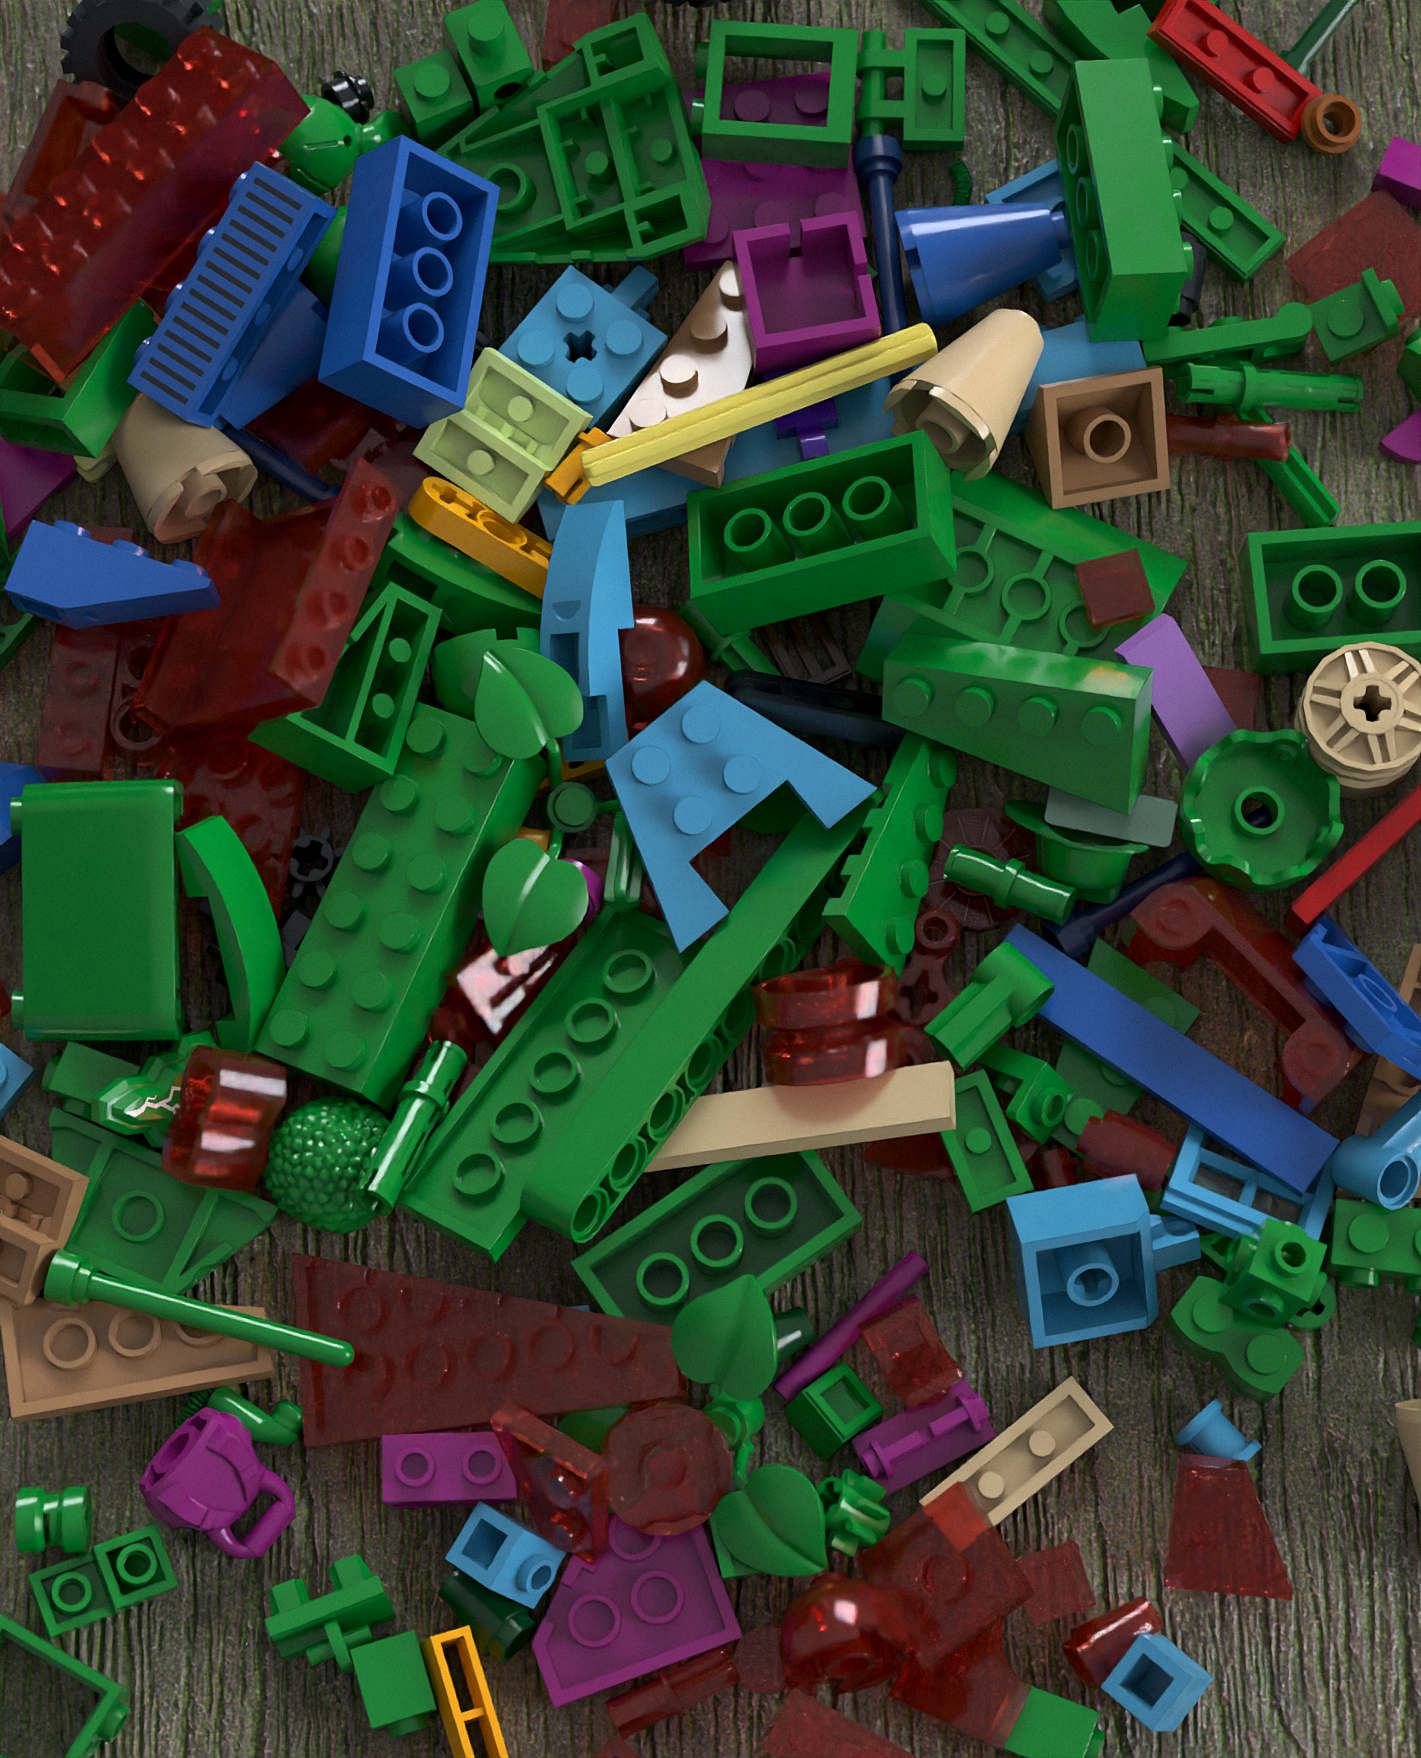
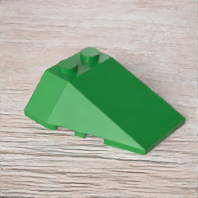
(592, 157)

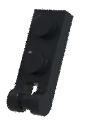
(815, 709)

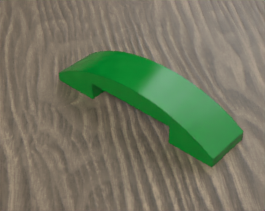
(248, 937)

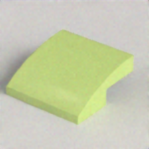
(505, 437)

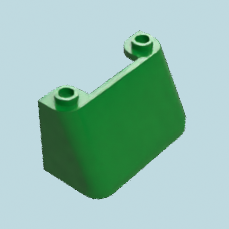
(99, 911)

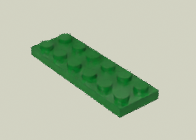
(539, 1080)

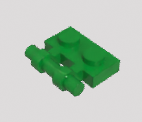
(932, 88)

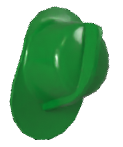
(1076, 857)

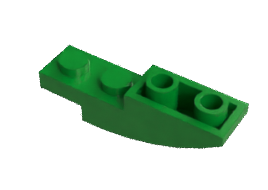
(462, 587)

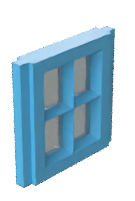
(1233, 1196)

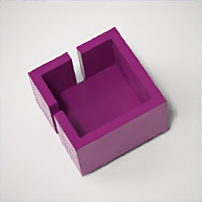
(805, 304)

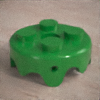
(1288, 781)

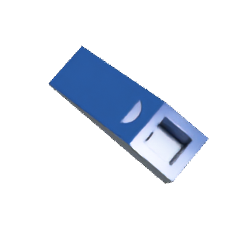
(92, 584)

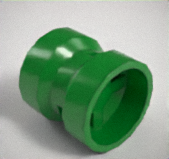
(53, 1519)

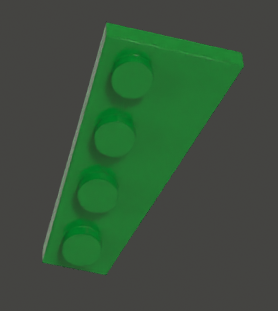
(892, 871)

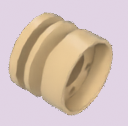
(1362, 753)

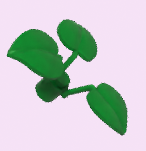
(526, 892)
(732, 1344)

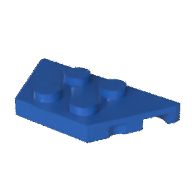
(1373, 1009)

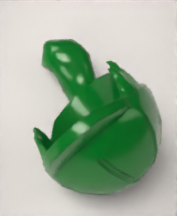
(328, 142)

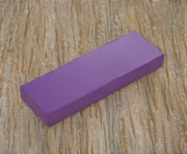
(1182, 695)

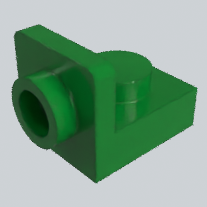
(1357, 317)
(1031, 1086)

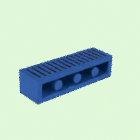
(231, 295)

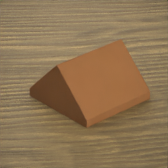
(1100, 437)

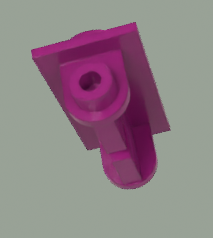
(924, 1438)

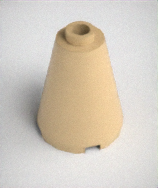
(970, 391)
(177, 468)

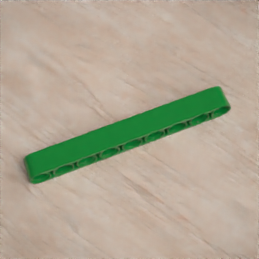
(692, 1030)

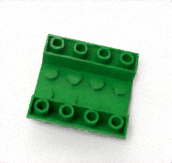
(1017, 579)

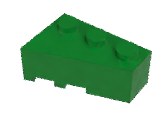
(370, 698)

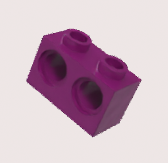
(446, 1471)

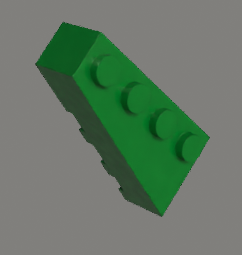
(1027, 710)

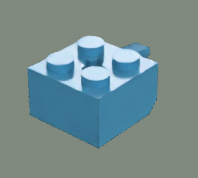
(596, 323)
(1092, 1258)

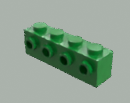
(1373, 1245)

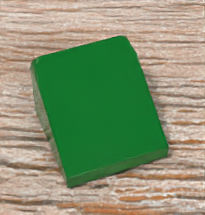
(833, 1411)

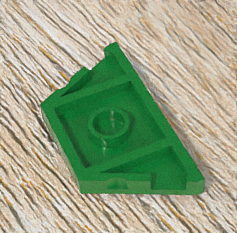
(143, 1220)

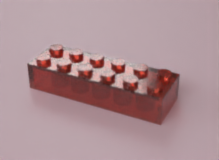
(138, 197)

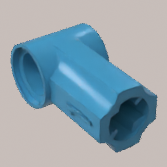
(1387, 1163)

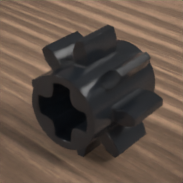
(306, 849)

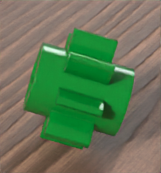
(853, 1512)

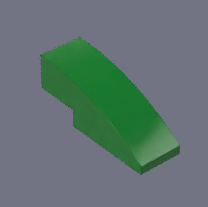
(1100, 33)

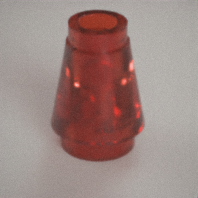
(1104, 1640)

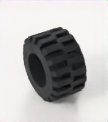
(92, 43)

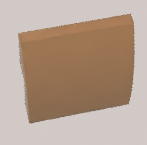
(36, 1217)

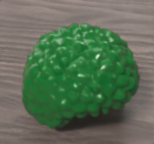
(321, 1159)

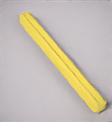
(758, 404)

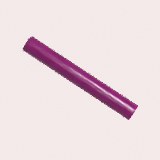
(845, 1331)

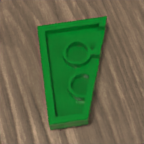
(1094, 1082)

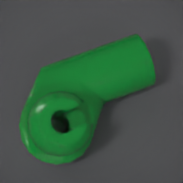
(278, 1429)

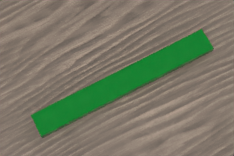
(1040, 69)

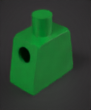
(487, 52)

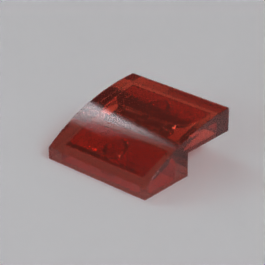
(1367, 236)

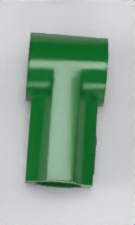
(1000, 994)

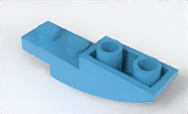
(580, 619)

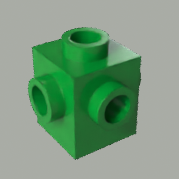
(1273, 1272)

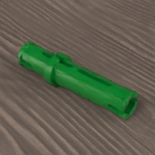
(1245, 387)
(421, 1107)

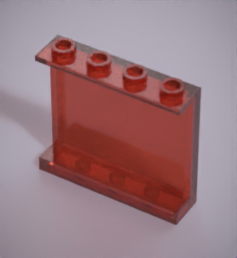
(282, 615)

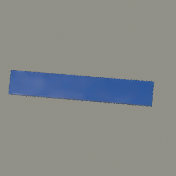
(1177, 1070)

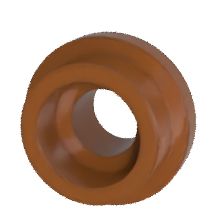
(1341, 113)

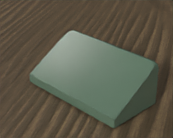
(1148, 822)

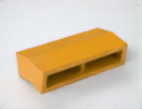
(453, 1719)

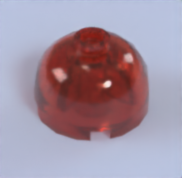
(658, 663)
(842, 1634)

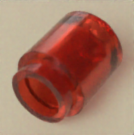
(1126, 1147)

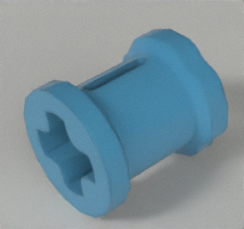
(1216, 1436)

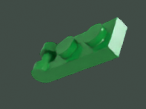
(1232, 341)

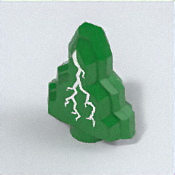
(149, 1099)

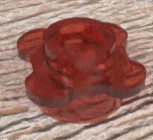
(454, 1024)

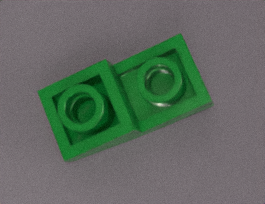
(102, 1582)

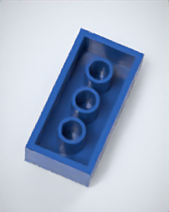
(409, 283)

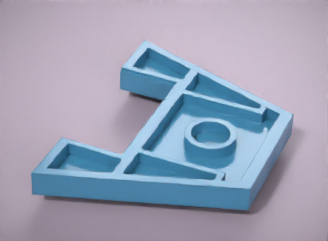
(701, 774)

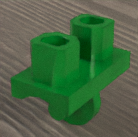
(333, 1622)

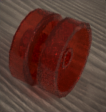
(830, 1024)

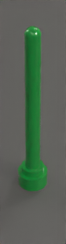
(75, 1280)

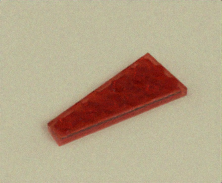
(454, 1353)

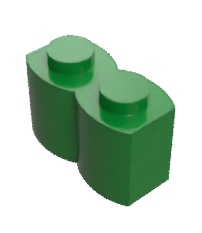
(1246, 1351)

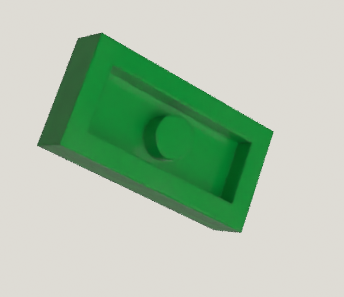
(983, 1147)

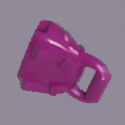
(210, 1479)

